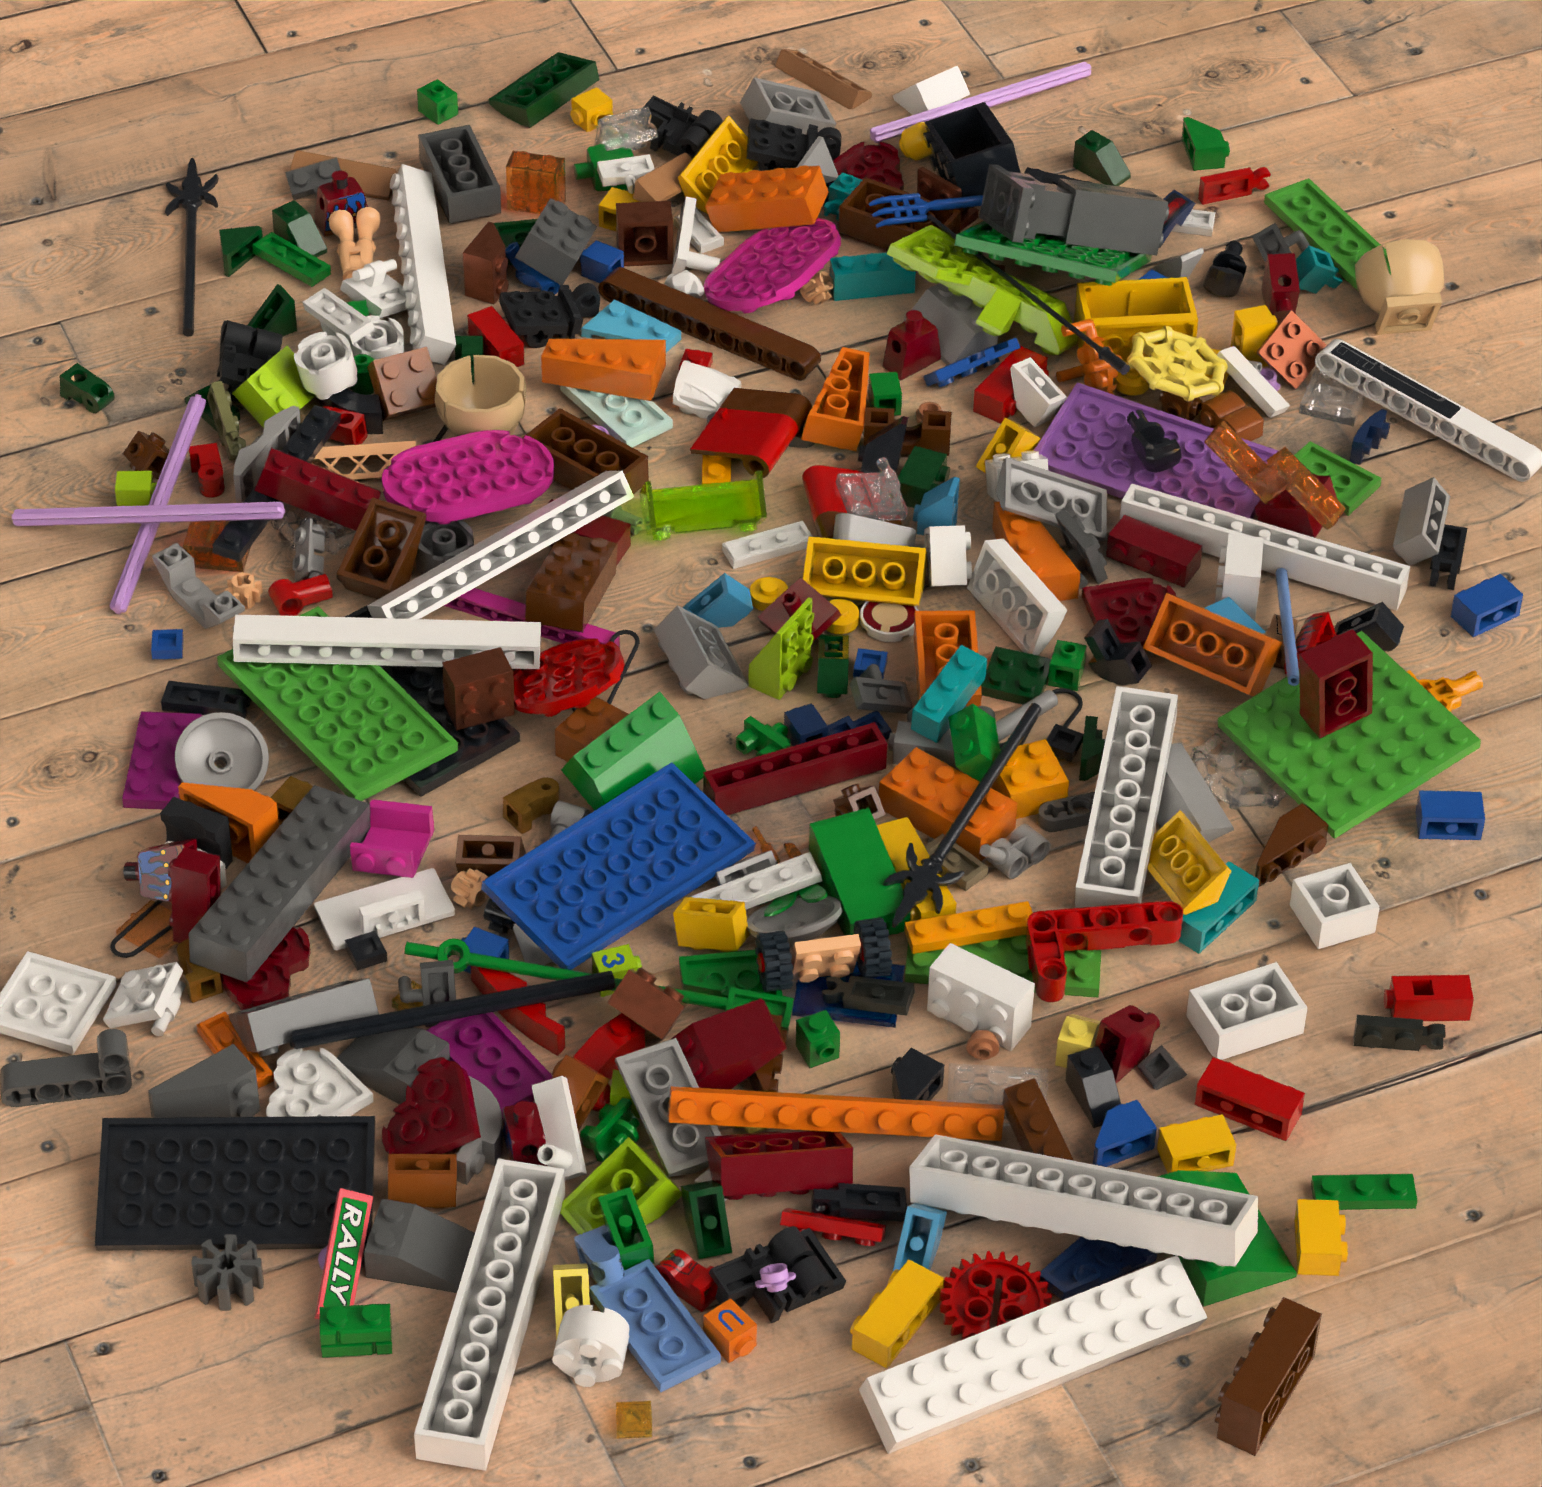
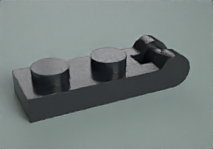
(204, 699)

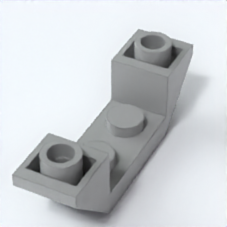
(190, 592)

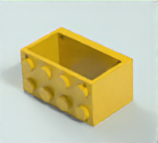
(1135, 307)

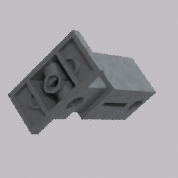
(1074, 212)

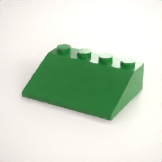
(632, 752)
(1260, 1265)

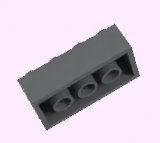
(460, 173)

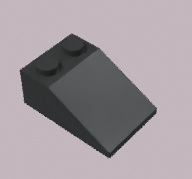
(391, 1059)
(212, 1088)
(416, 1247)

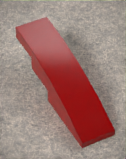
(528, 1019)

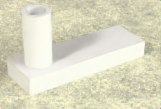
(682, 255)
(338, 316)
(560, 1128)

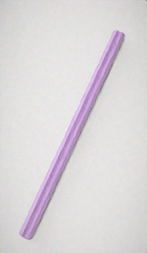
(991, 98)
(160, 497)
(148, 514)

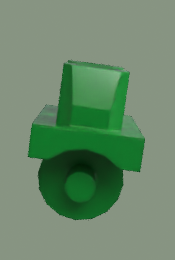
(762, 737)
(614, 1128)

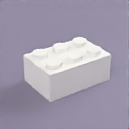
(980, 996)
(1246, 1011)

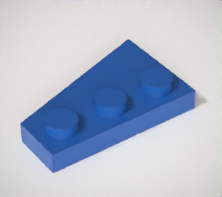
(968, 365)

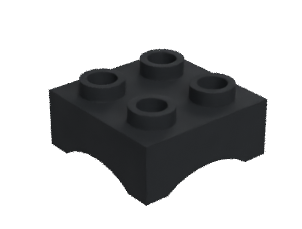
(209, 828)

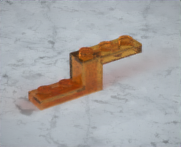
(1275, 475)

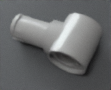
(565, 815)

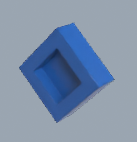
(167, 644)
(867, 657)

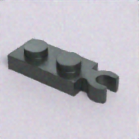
(870, 994)
(1397, 1033)

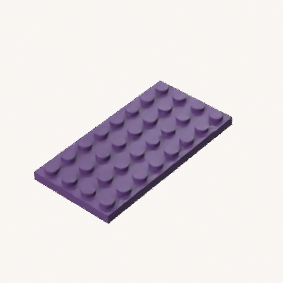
(1094, 445)

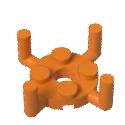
(1096, 371)

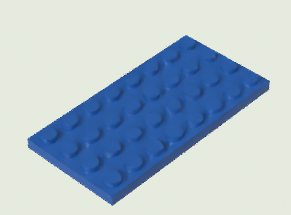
(618, 867)

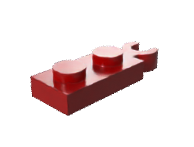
(1232, 184)

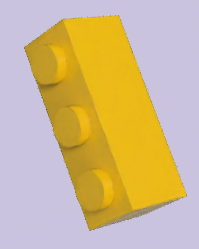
(896, 1313)

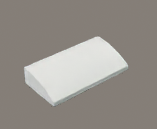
(1015, 597)

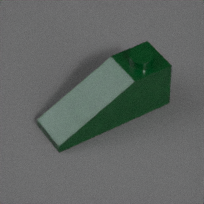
(833, 665)

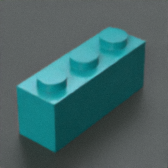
(869, 277)
(948, 693)
(1206, 924)

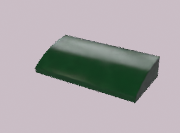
(545, 88)

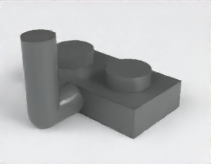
(307, 179)
(1272, 241)
(876, 694)
(437, 985)

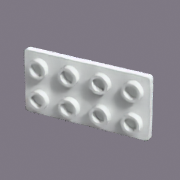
(385, 908)

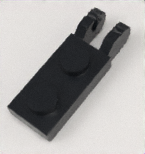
(1449, 555)

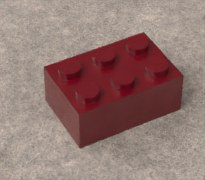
(1336, 683)

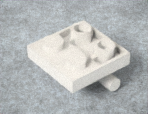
(381, 292)
(147, 996)

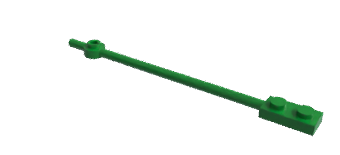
(736, 997)

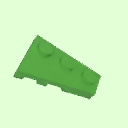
(1349, 481)

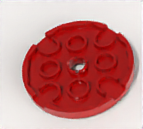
(587, 671)

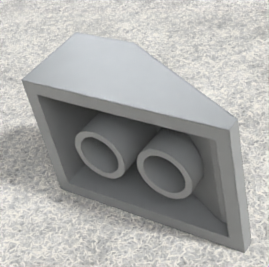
(786, 105)

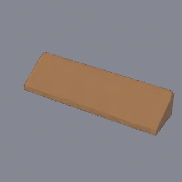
(822, 78)
(371, 178)
(661, 182)

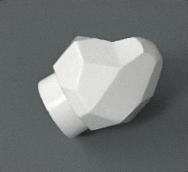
(685, 282)

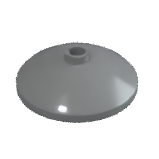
(226, 739)
(800, 921)

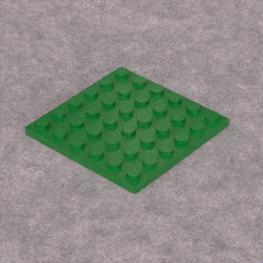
(1052, 254)

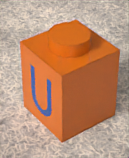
(730, 1330)

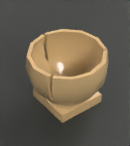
(1411, 294)
(490, 403)

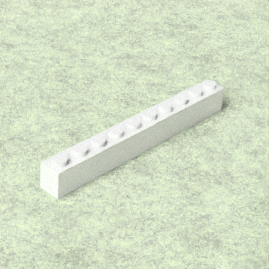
(422, 263)
(504, 548)
(1302, 556)
(380, 640)

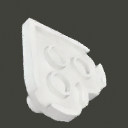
(314, 1085)

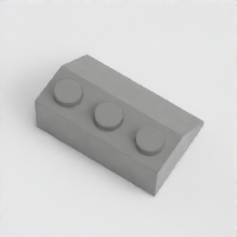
(955, 322)
(699, 655)

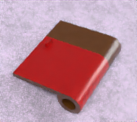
(754, 427)
(825, 498)

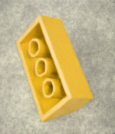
(865, 570)

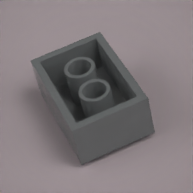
(556, 241)

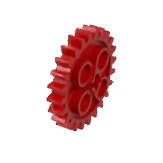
(963, 1297)

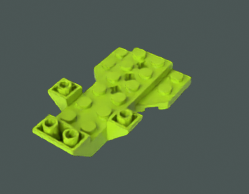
(940, 261)

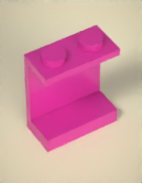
(395, 839)

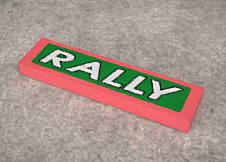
(344, 1250)

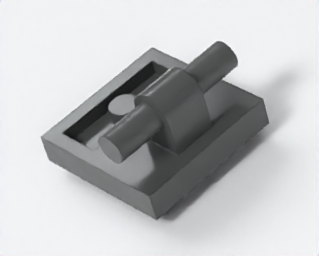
(1082, 548)

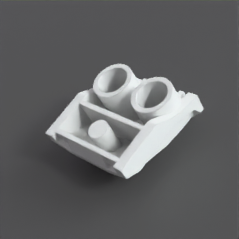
(701, 389)

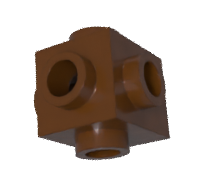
(1179, 407)
(147, 453)
(859, 798)

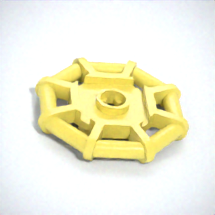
(1177, 362)

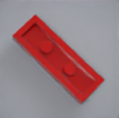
(834, 1227)

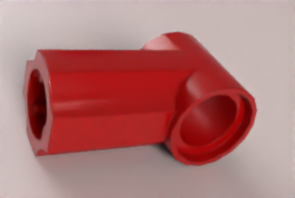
(292, 597)

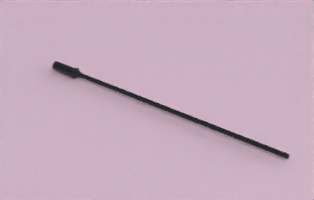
(1104, 353)

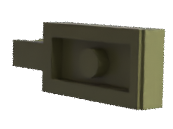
(225, 422)

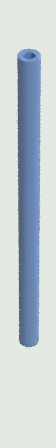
(1287, 626)

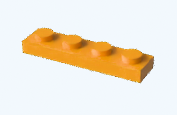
(968, 927)

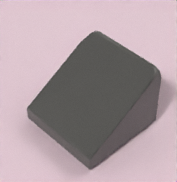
(1161, 1068)

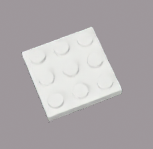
(52, 1002)

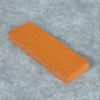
(220, 1033)

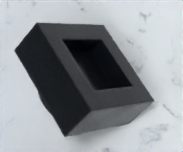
(1065, 742)
(366, 950)

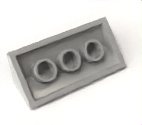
(1043, 493)
(1187, 791)
(648, 1079)

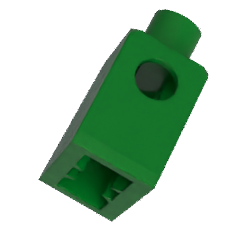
(589, 168)

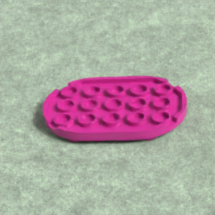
(771, 266)
(469, 475)

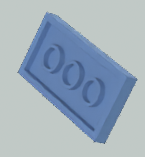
(661, 1328)

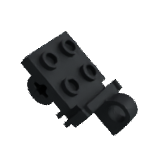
(680, 129)
(784, 145)
(544, 314)
(244, 352)
(801, 1253)

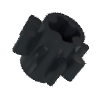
(499, 920)

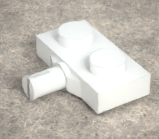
(624, 170)

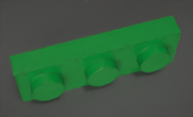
(291, 259)
(1366, 1191)

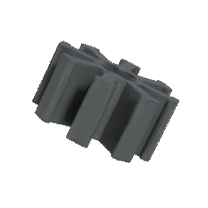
(227, 1272)

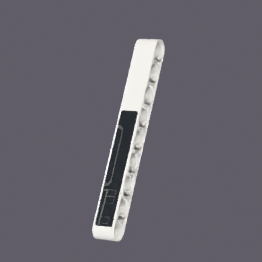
(1429, 410)

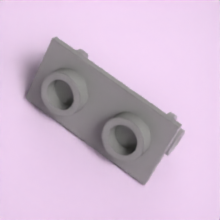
(308, 540)

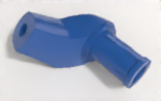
(527, 274)

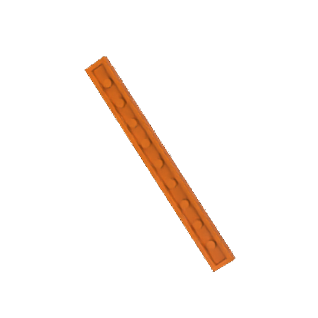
(835, 1113)

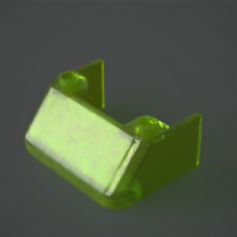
(703, 507)

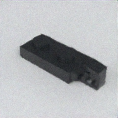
(861, 1202)

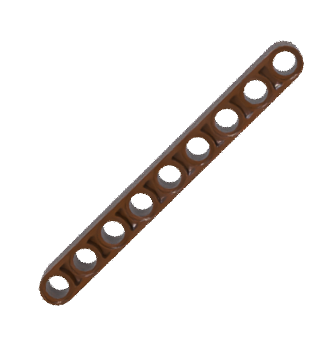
(711, 324)

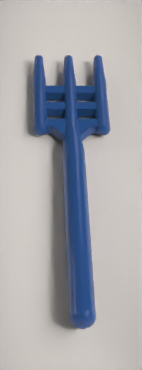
(920, 206)

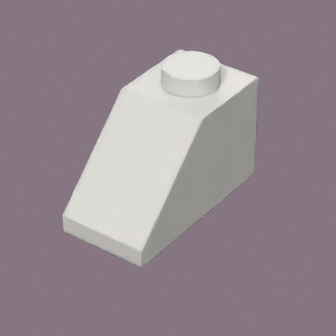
(1035, 392)

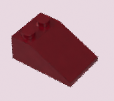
(731, 1045)

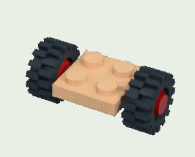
(823, 956)

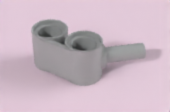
(1021, 852)

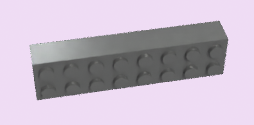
(279, 884)

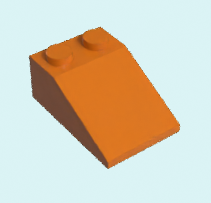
(249, 813)

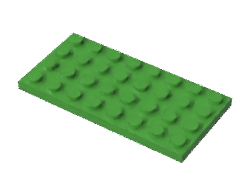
(345, 719)

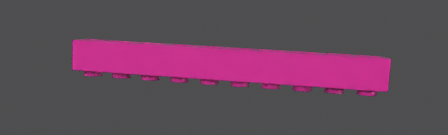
(503, 609)

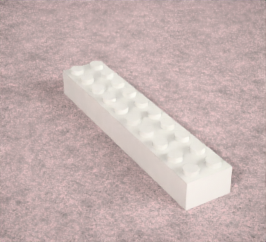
(1084, 1200)
(490, 1315)
(1032, 1354)

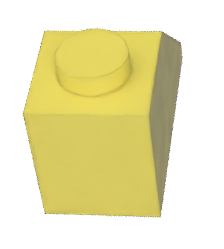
(1075, 1036)
(570, 1289)

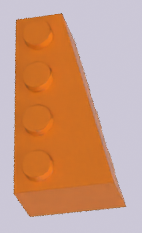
(605, 365)
(841, 405)
(1038, 551)

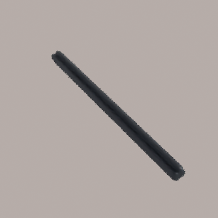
(452, 1010)

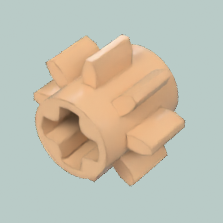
(818, 288)
(245, 589)
(468, 888)

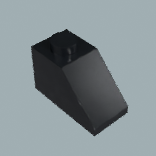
(884, 443)
(1377, 624)
(916, 1076)
(1092, 1084)

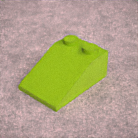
(273, 388)
(622, 1169)

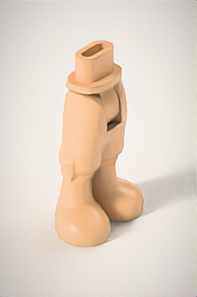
(352, 254)

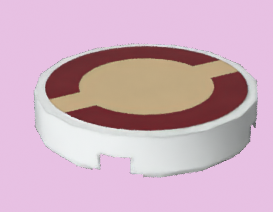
(887, 621)

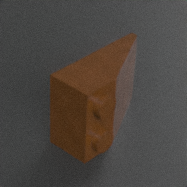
(382, 549)

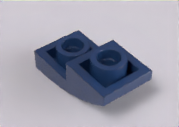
(1369, 436)

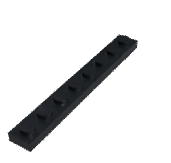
(304, 444)

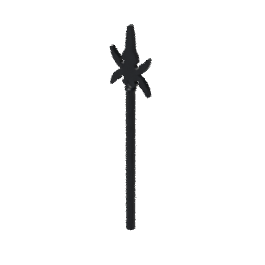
(190, 199)
(925, 877)

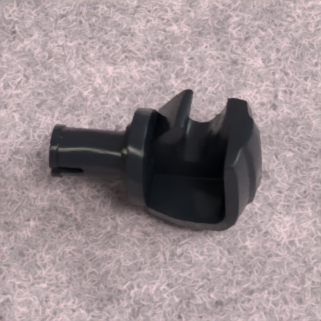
(1226, 271)
(1151, 446)

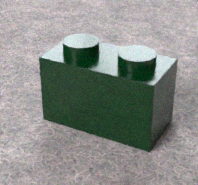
(922, 473)

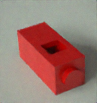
(497, 335)
(1430, 997)

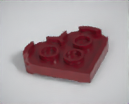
(873, 162)
(1127, 605)
(272, 978)
(436, 1112)

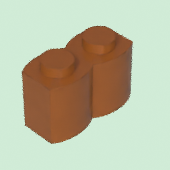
(1232, 409)

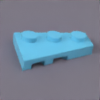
(625, 322)

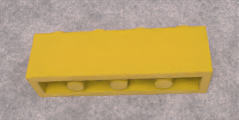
(896, 838)

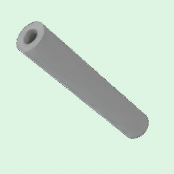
(1007, 724)

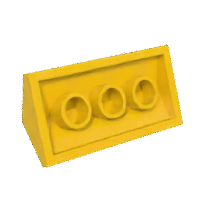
(720, 154)
(1187, 865)

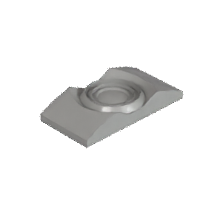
(252, 457)

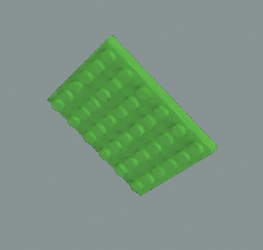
(1362, 764)

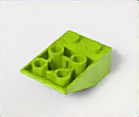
(785, 655)

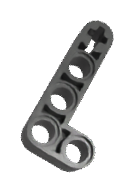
(70, 1076)

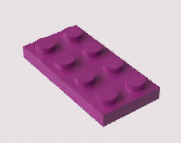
(152, 769)
(493, 1057)

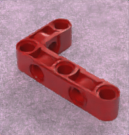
(1093, 928)

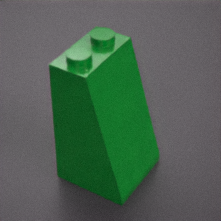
(855, 868)

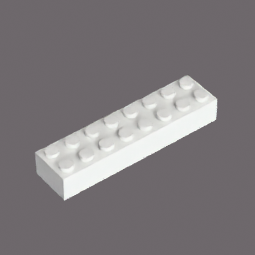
(1126, 798)

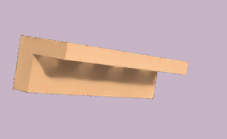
(362, 452)

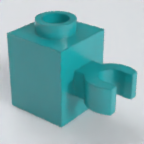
(838, 192)
(1316, 269)

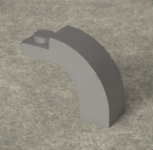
(488, 1147)

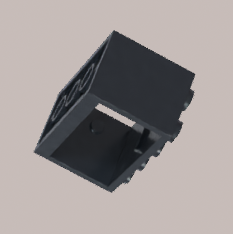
(966, 145)

